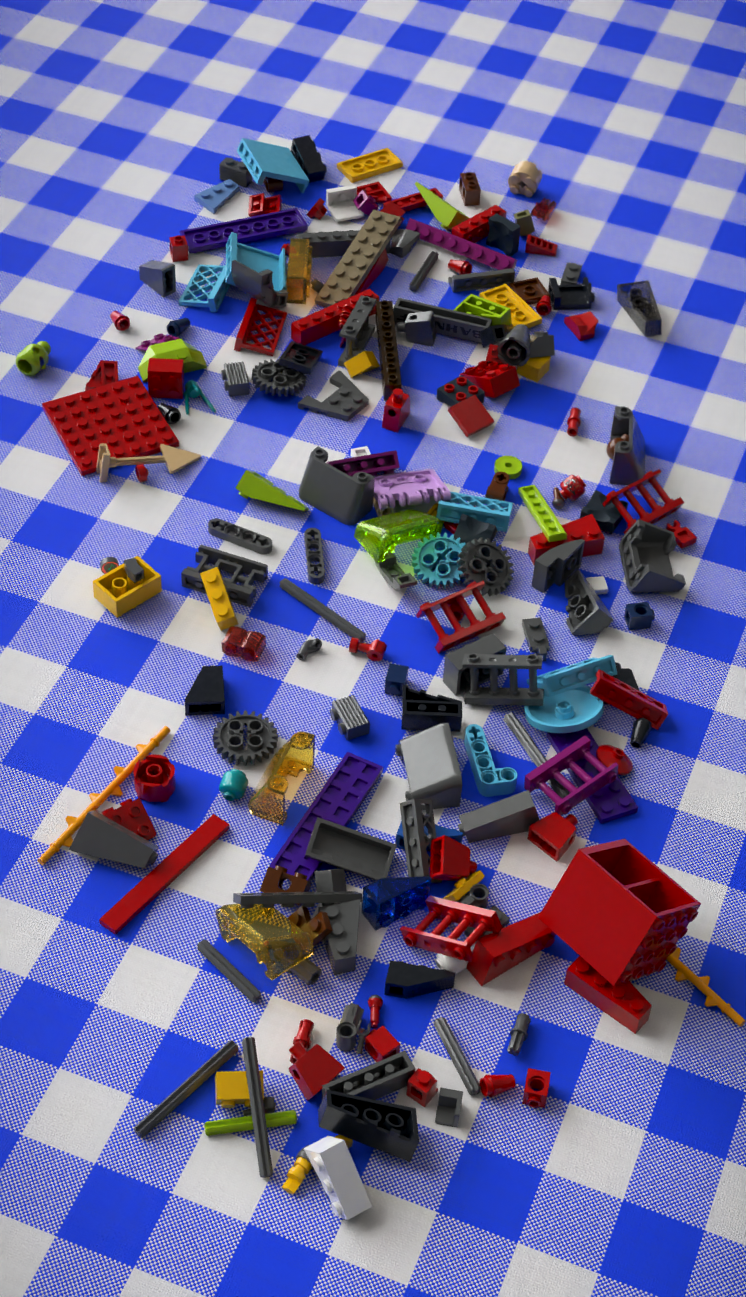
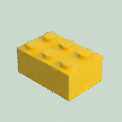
(121, 594)

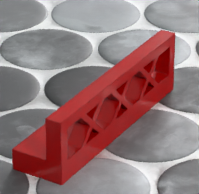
(628, 699)

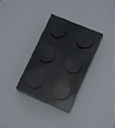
(300, 358)

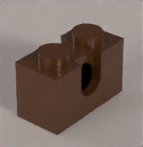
(275, 877)

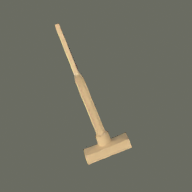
(173, 457)

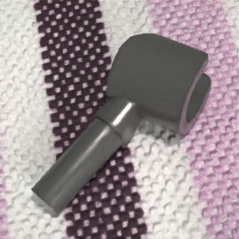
(362, 1034)
(269, 1106)

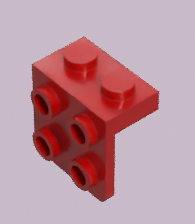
(133, 817)

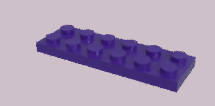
(612, 799)

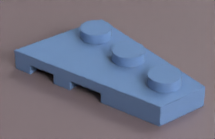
(217, 195)

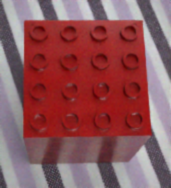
(619, 911)

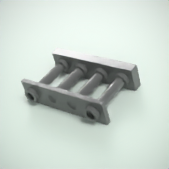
(357, 329)
(503, 696)

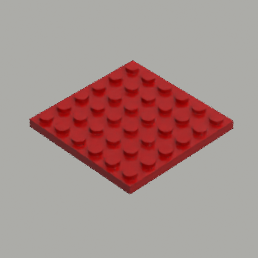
(109, 414)

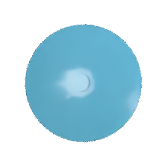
(566, 711)

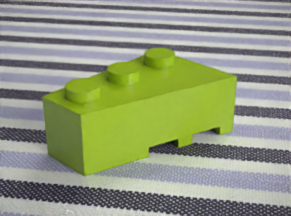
(482, 307)

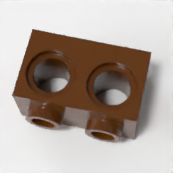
(469, 189)

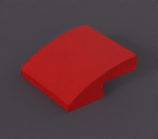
(261, 205)

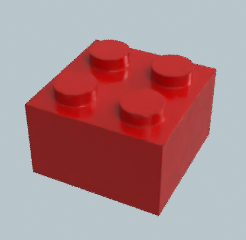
(166, 378)

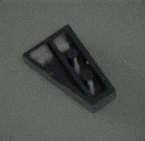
(308, 158)

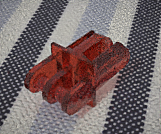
(543, 209)

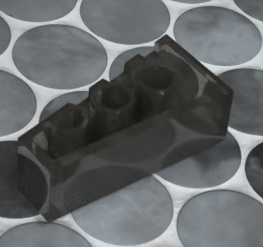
(641, 306)

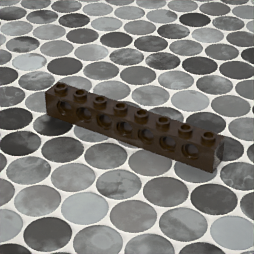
(387, 348)

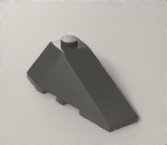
(584, 607)

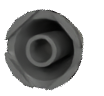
(515, 346)

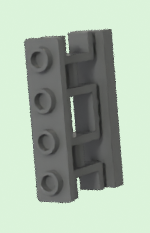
(231, 563)

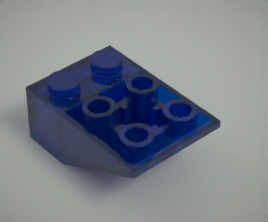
(394, 899)

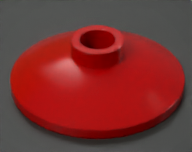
(609, 755)

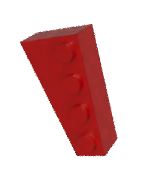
(583, 528)
(512, 945)

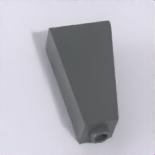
(500, 818)
(113, 842)

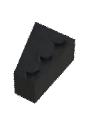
(425, 710)

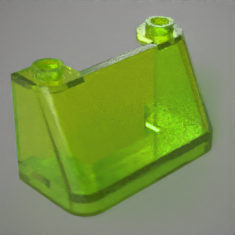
(385, 532)

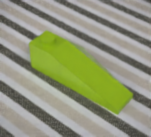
(441, 209)

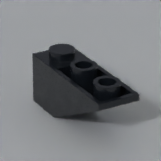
(494, 334)
(413, 980)

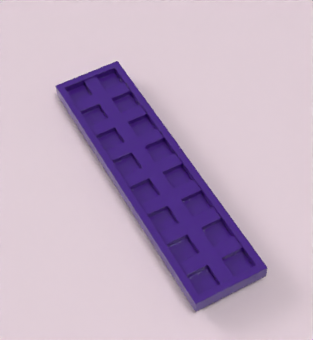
(335, 803)

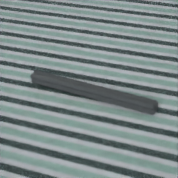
(322, 610)
(532, 750)
(186, 1089)
(257, 1107)

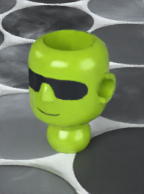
(33, 358)

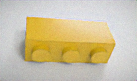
(219, 598)

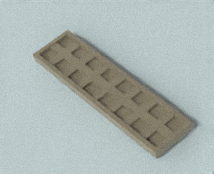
(359, 258)

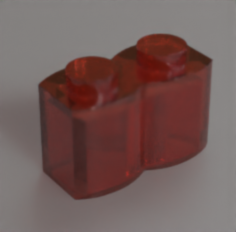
(243, 643)

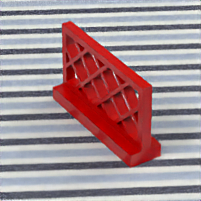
(248, 325)

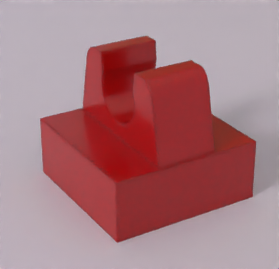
(317, 210)

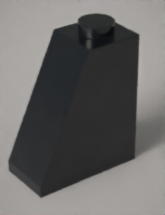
(206, 693)

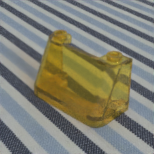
(291, 759)
(267, 934)

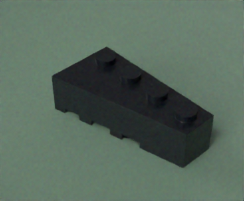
(371, 1122)

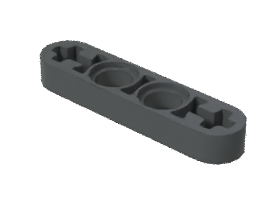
(221, 528)
(314, 555)

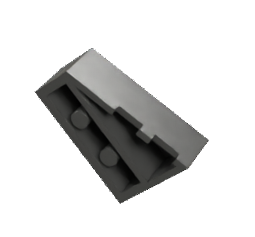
(342, 941)

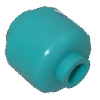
(233, 784)

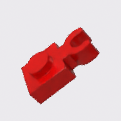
(683, 536)

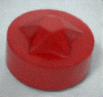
(141, 472)

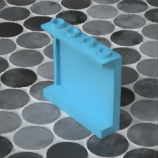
(272, 162)
(256, 260)

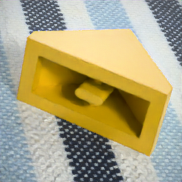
(361, 363)
(535, 368)

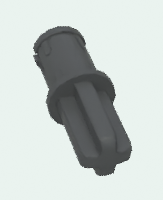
(519, 1033)

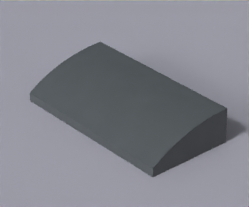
(350, 850)

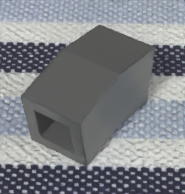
(133, 570)

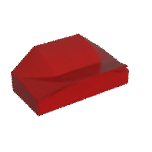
(582, 325)

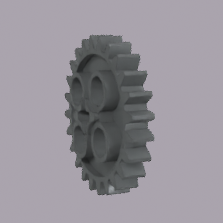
(277, 379)
(491, 566)
(261, 738)

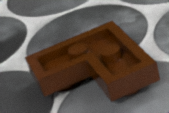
(317, 927)

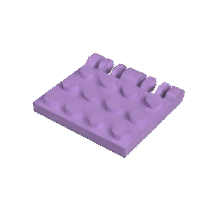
(409, 486)

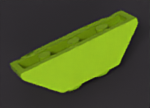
(173, 349)

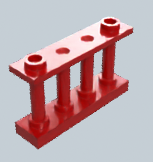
(657, 511)
(461, 634)
(451, 912)

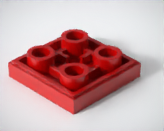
(470, 415)

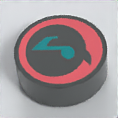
(108, 564)

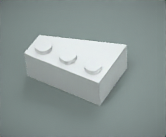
(338, 1176)

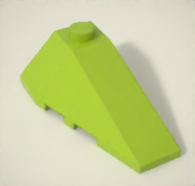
(258, 487)

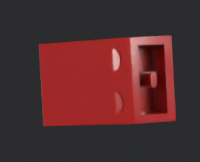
(493, 378)

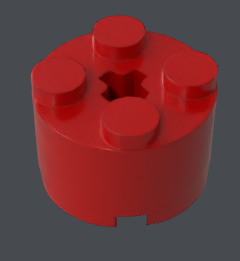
(154, 778)

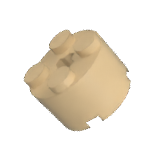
(525, 179)

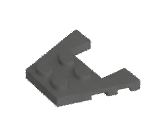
(342, 404)

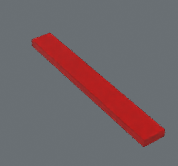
(164, 874)

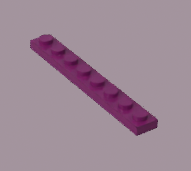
(461, 246)

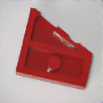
(377, 191)
(104, 374)

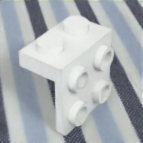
(341, 204)

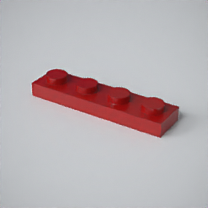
(412, 201)

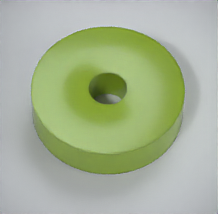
(509, 465)

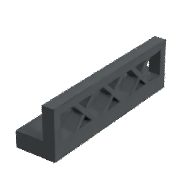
(481, 280)
(414, 837)

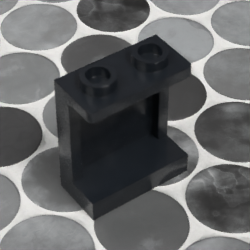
(570, 296)

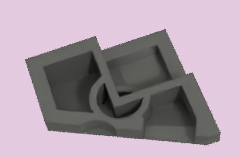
(402, 242)

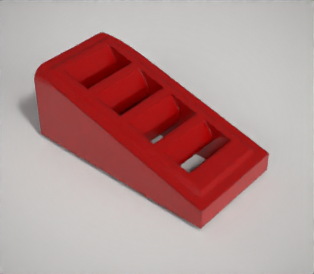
(539, 246)

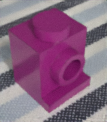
(365, 203)

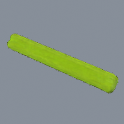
(245, 1123)

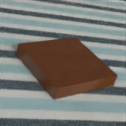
(529, 290)

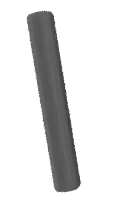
(423, 271)
(229, 970)
(457, 1056)

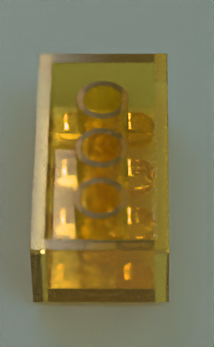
(299, 271)

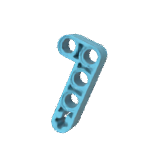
(487, 778)

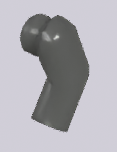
(308, 647)

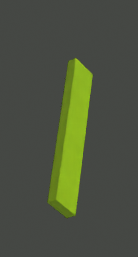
(542, 513)

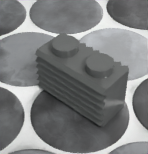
(235, 171)
(235, 379)
(349, 717)

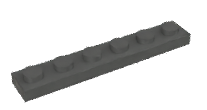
(288, 899)

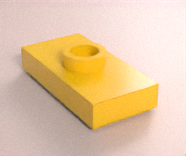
(464, 886)

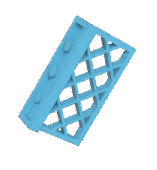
(215, 296)
(452, 512)
(575, 675)

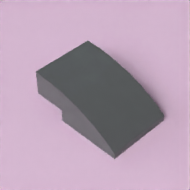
(557, 565)

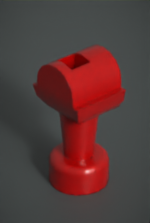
(375, 650)

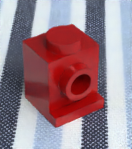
(423, 1082)

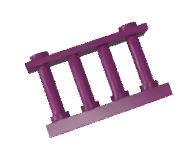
(566, 759)

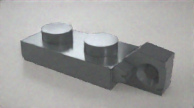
(536, 636)

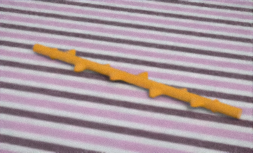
(97, 799)
(701, 983)

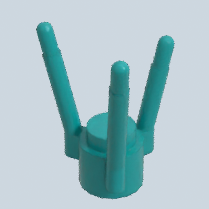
(193, 390)

